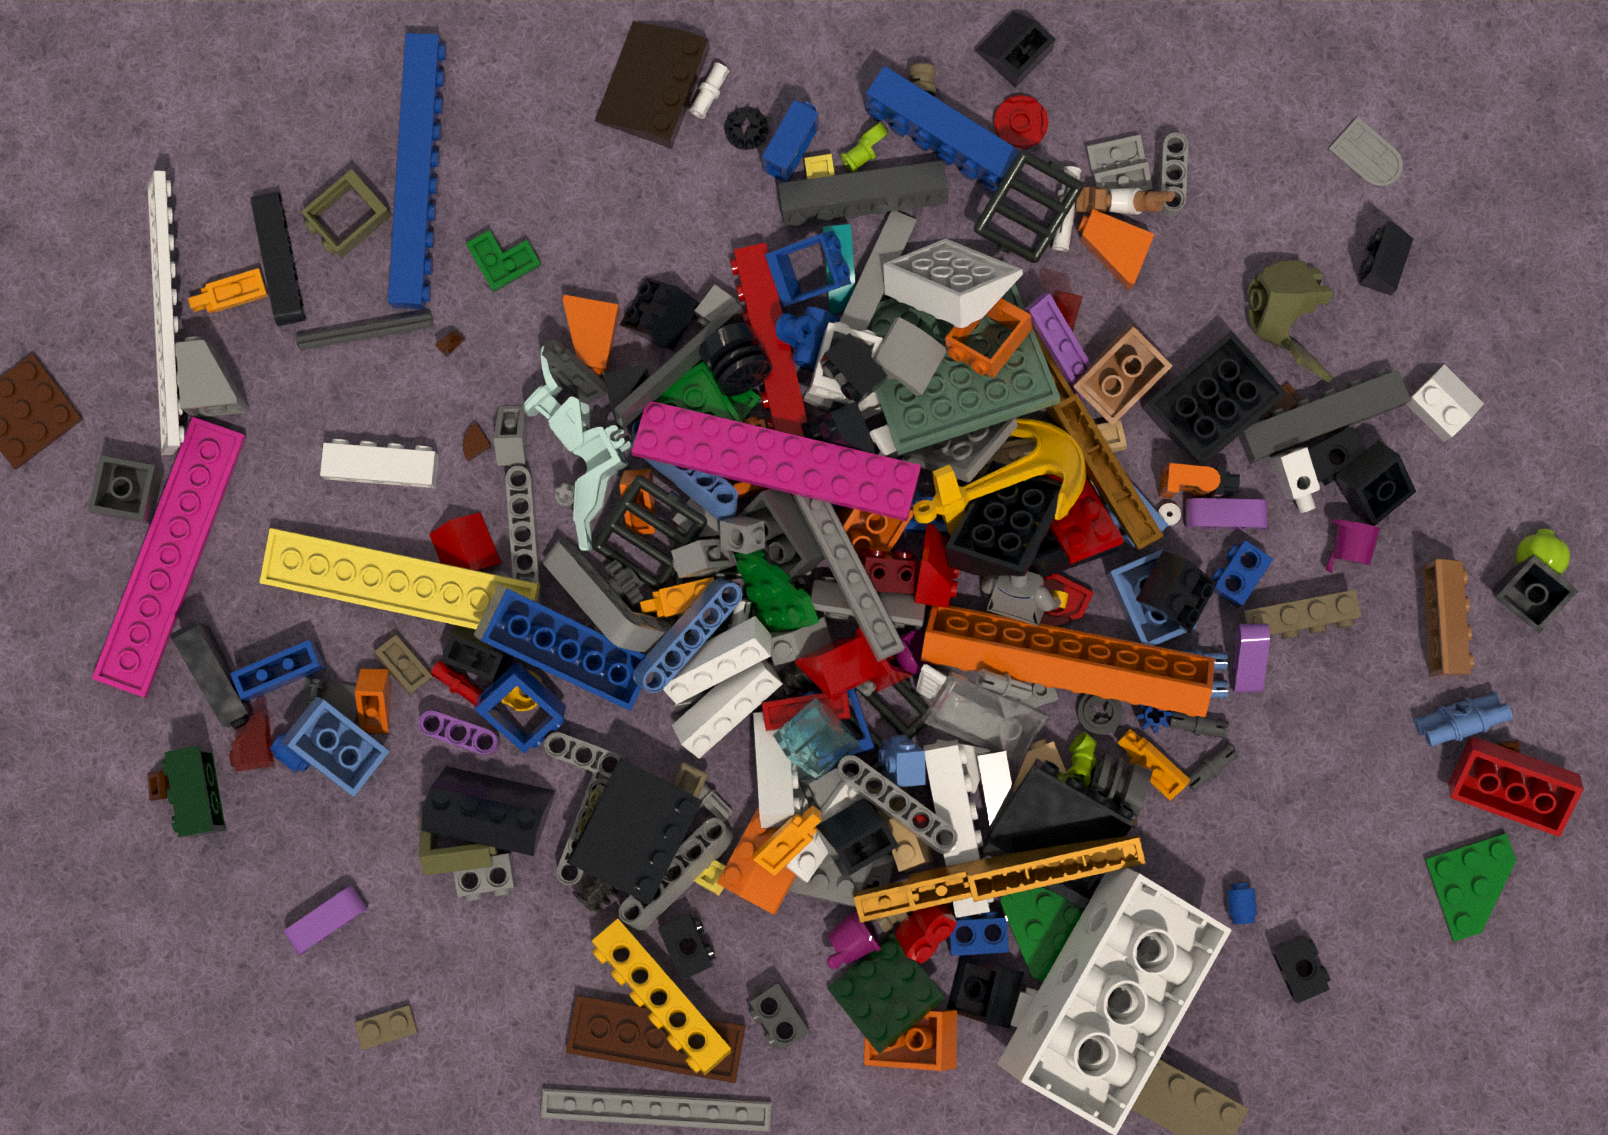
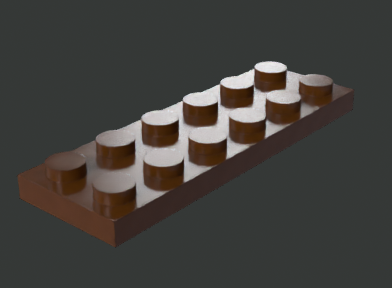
(627, 1036)

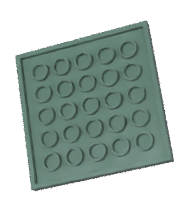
(956, 395)

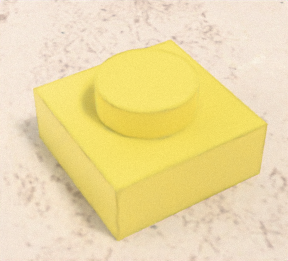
(819, 166)
(710, 876)

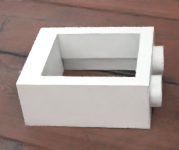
(827, 387)

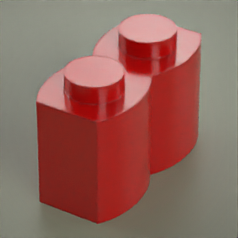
(924, 931)

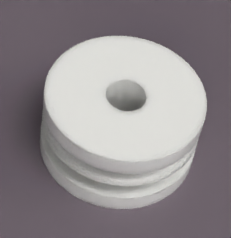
(1175, 513)

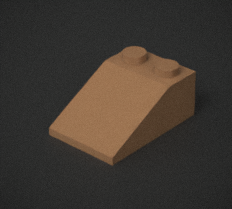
(1122, 374)

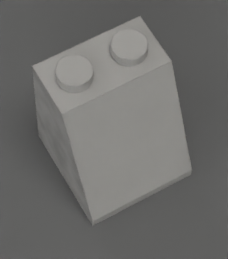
(205, 381)

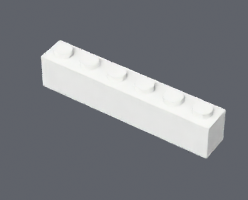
(952, 805)

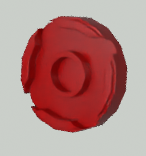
(1021, 130)

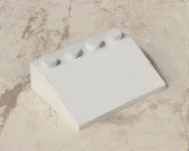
(949, 281)

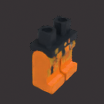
(1197, 481)

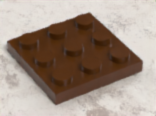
(31, 411)

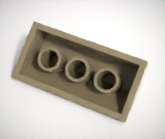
(1187, 1104)

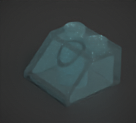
(815, 739)

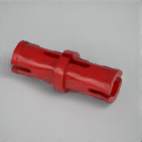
(456, 682)

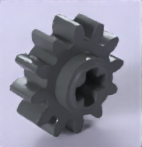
(624, 583)

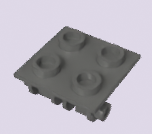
(336, 694)

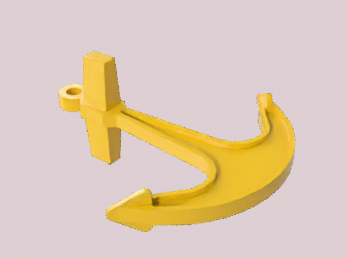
(1054, 454)

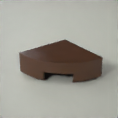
(448, 345)
(474, 442)

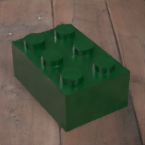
(193, 791)

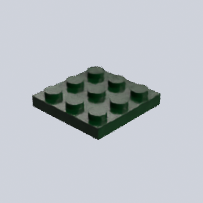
(886, 994)

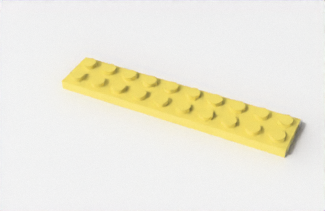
(383, 579)

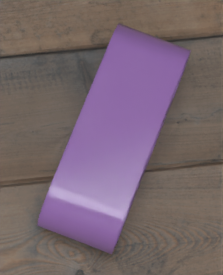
(1232, 513)
(1250, 657)
(447, 727)
(325, 919)

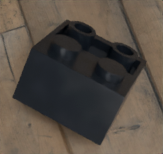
(1016, 47)
(1386, 259)
(660, 313)
(1176, 591)
(473, 655)
(856, 837)

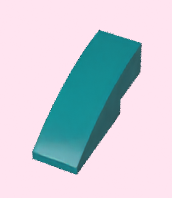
(840, 297)

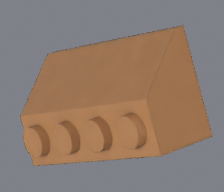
(1447, 618)

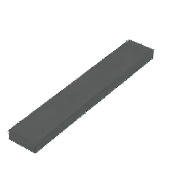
(673, 368)

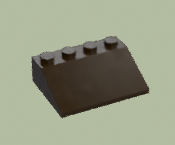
(653, 82)

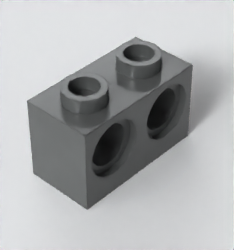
(785, 1013)

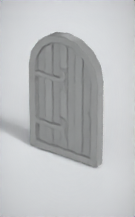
(1368, 154)

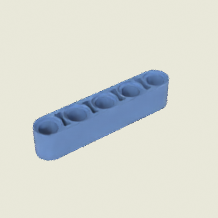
(703, 488)
(674, 638)

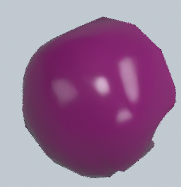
(911, 656)

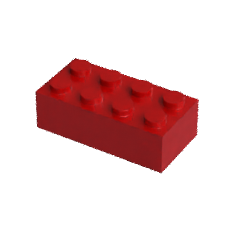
(1515, 786)

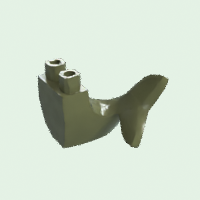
(1280, 297)

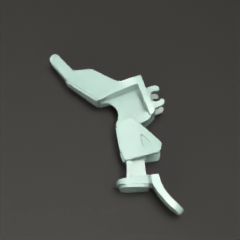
(596, 446)

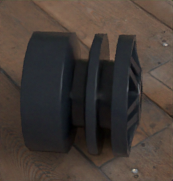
(735, 359)

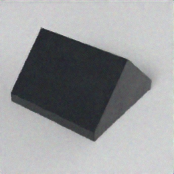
(623, 383)

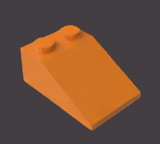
(925, 1046)

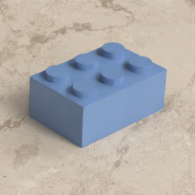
(1127, 584)
(335, 746)

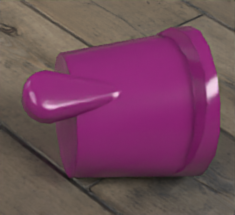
(1353, 543)
(851, 941)

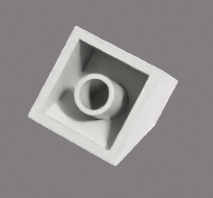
(1444, 403)

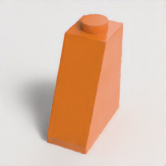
(1116, 245)
(592, 330)

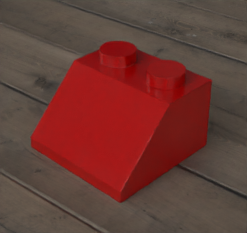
(935, 577)

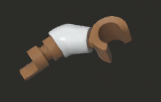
(1122, 200)

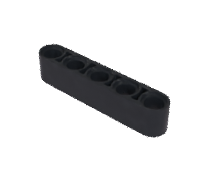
(276, 258)

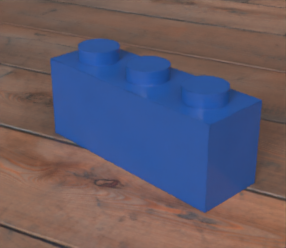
(278, 670)

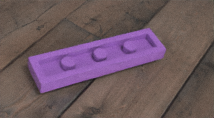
(1058, 339)

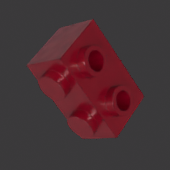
(891, 570)

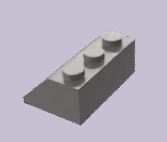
(787, 534)

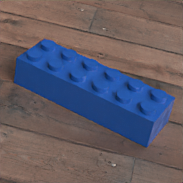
(939, 129)
(560, 646)

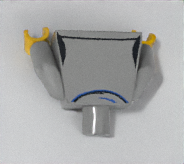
(1022, 597)

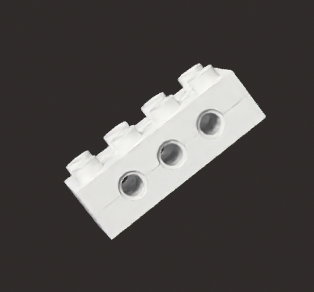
(1148, 1000)

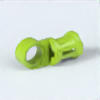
(862, 151)
(1083, 759)

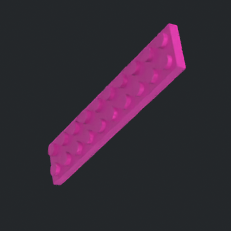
(777, 460)
(169, 557)

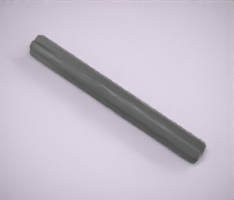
(364, 330)

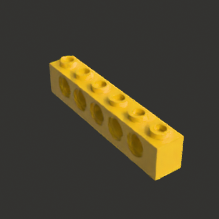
(618, 937)

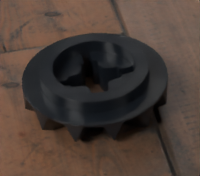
(754, 137)

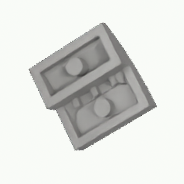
(1115, 155)
(909, 355)

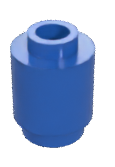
(287, 756)
(1241, 903)

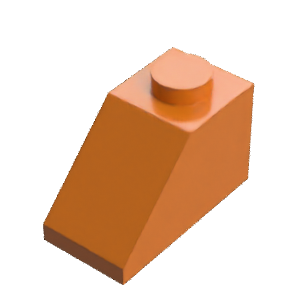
(643, 498)
(373, 700)

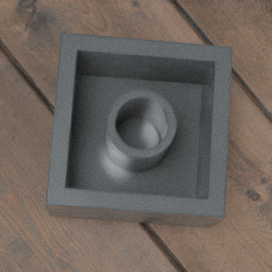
(125, 489)

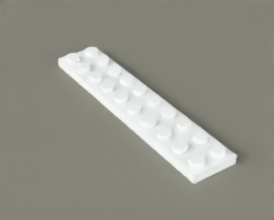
(165, 323)

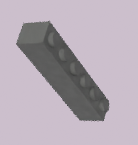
(863, 193)
(1324, 416)

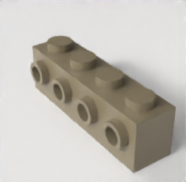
(1306, 614)

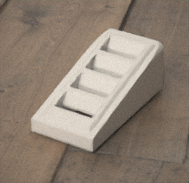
(929, 682)

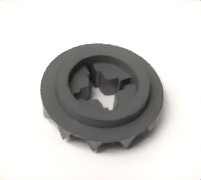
(1102, 725)

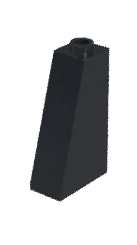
(212, 673)

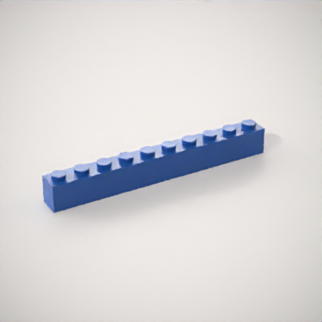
(415, 171)

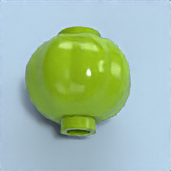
(1547, 548)

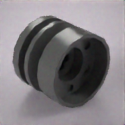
(1122, 787)

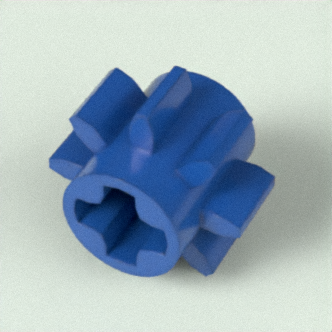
(1149, 721)

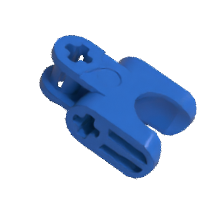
(804, 334)

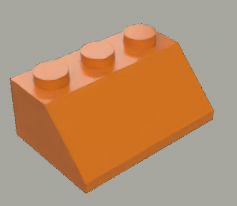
(871, 529)
(751, 880)

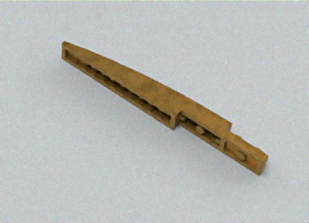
(1101, 462)
(999, 876)

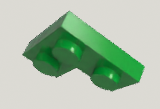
(502, 267)

